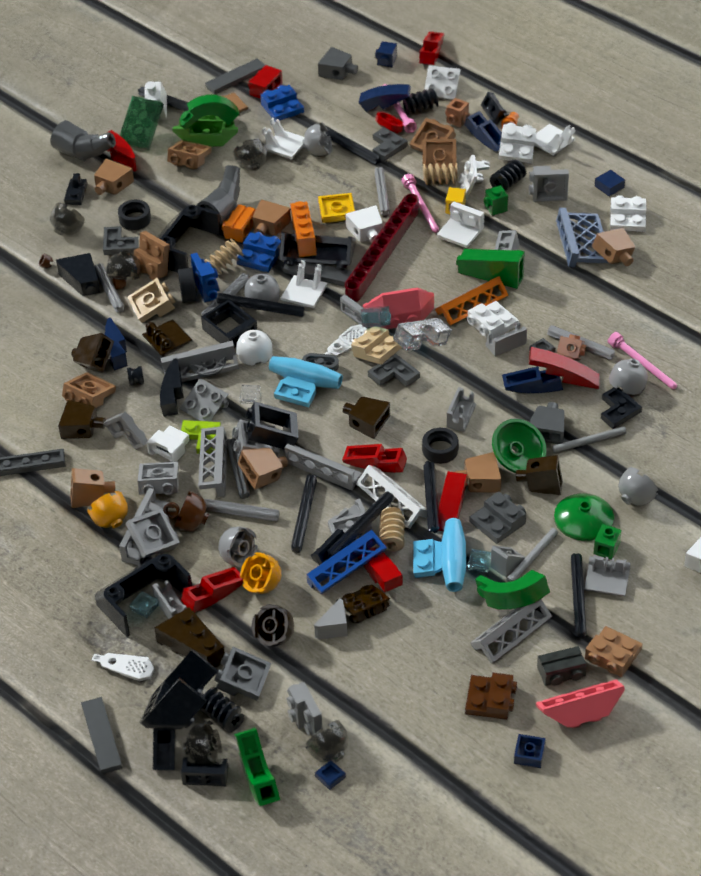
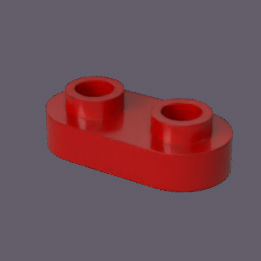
(390, 122)

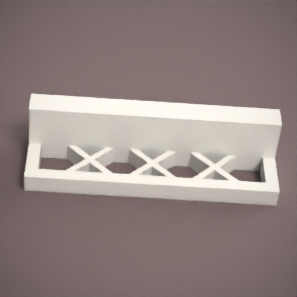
(398, 492)

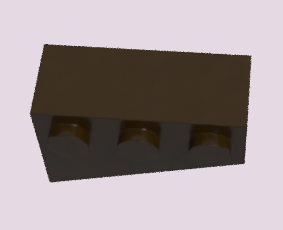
(188, 632)

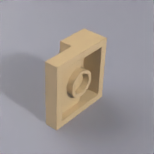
(152, 300)
(375, 345)

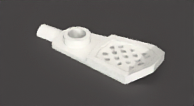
(345, 340)
(133, 667)

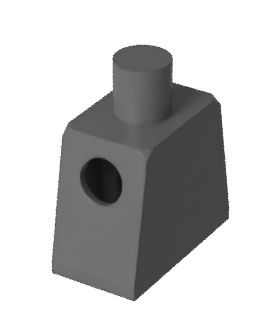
(336, 64)
(549, 422)

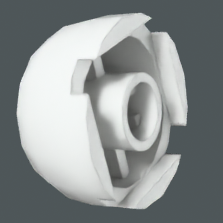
(254, 347)

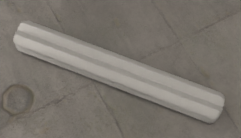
(382, 191)
(109, 288)
(232, 289)
(591, 346)
(242, 509)

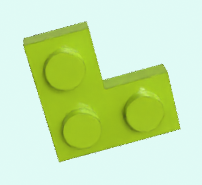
(194, 428)

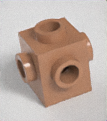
(457, 112)
(565, 344)

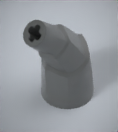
(78, 143)
(224, 197)

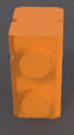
(239, 223)

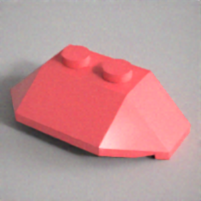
(405, 305)
(583, 704)

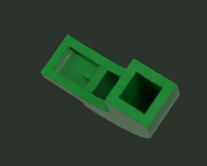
(209, 105)
(513, 594)
(255, 768)

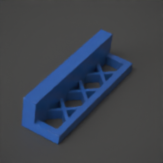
(344, 558)

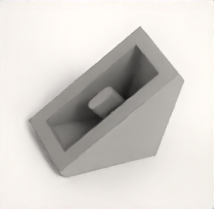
(505, 559)
(332, 623)

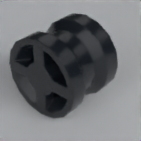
(135, 375)

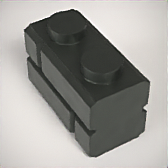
(561, 666)

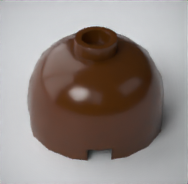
(192, 513)

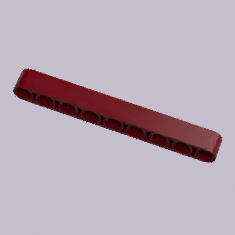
(382, 247)

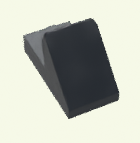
(164, 749)

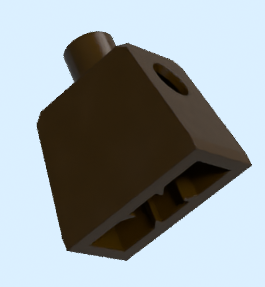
(93, 352)
(367, 415)
(79, 421)
(542, 475)

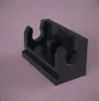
(204, 775)

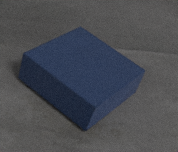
(330, 774)

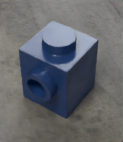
(386, 54)

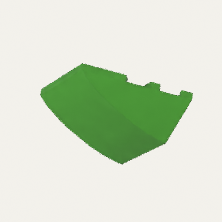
(207, 131)

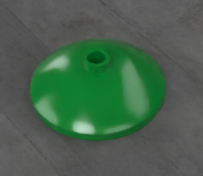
(522, 438)
(582, 516)

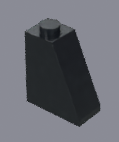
(79, 273)

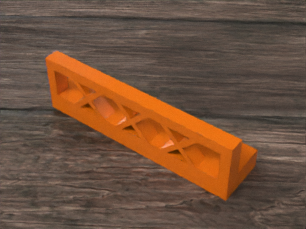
(467, 297)

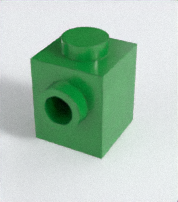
(496, 200)
(607, 541)

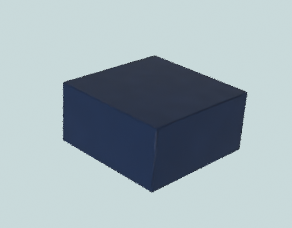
(609, 182)
(529, 751)

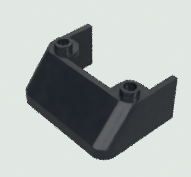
(193, 217)
(135, 580)
(179, 695)

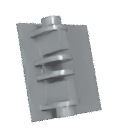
(204, 401)
(607, 576)

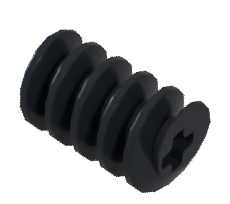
(419, 100)
(508, 174)
(222, 710)

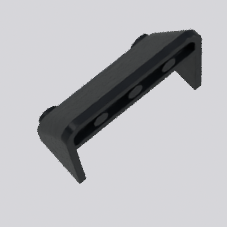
(328, 250)

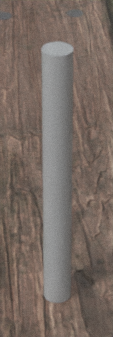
(589, 439)
(532, 555)

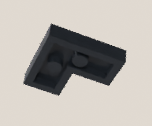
(621, 408)

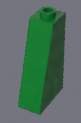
(490, 264)

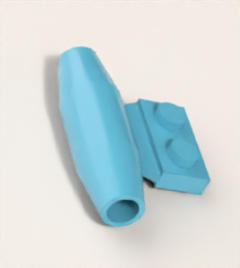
(301, 379)
(444, 556)

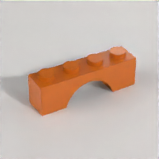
(303, 229)

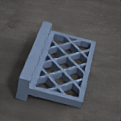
(569, 237)

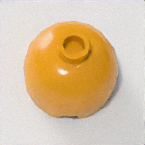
(109, 510)
(260, 573)

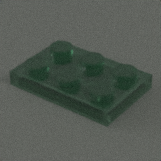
(141, 122)

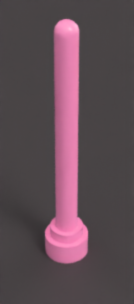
(409, 124)
(410, 183)
(616, 341)

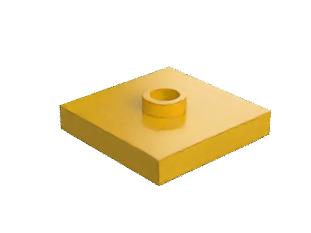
(335, 207)

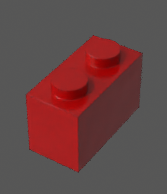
(266, 79)

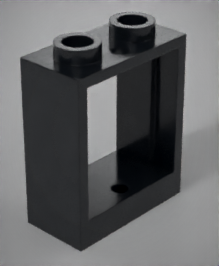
(222, 312)
(269, 435)

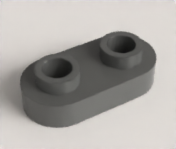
(326, 360)

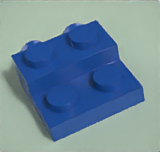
(281, 102)
(260, 252)
(204, 278)

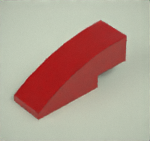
(431, 48)
(122, 152)
(387, 460)
(451, 497)
(383, 571)
(211, 589)

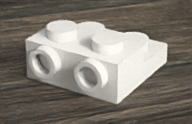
(517, 143)
(628, 213)
(491, 319)

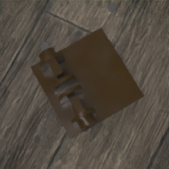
(165, 336)
(363, 600)

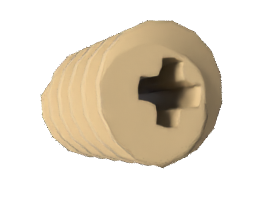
(440, 173)
(222, 258)
(392, 528)

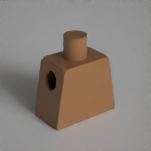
(112, 177)
(271, 218)
(615, 246)
(261, 466)
(482, 473)
(88, 487)

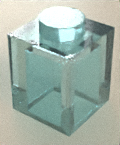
(375, 316)

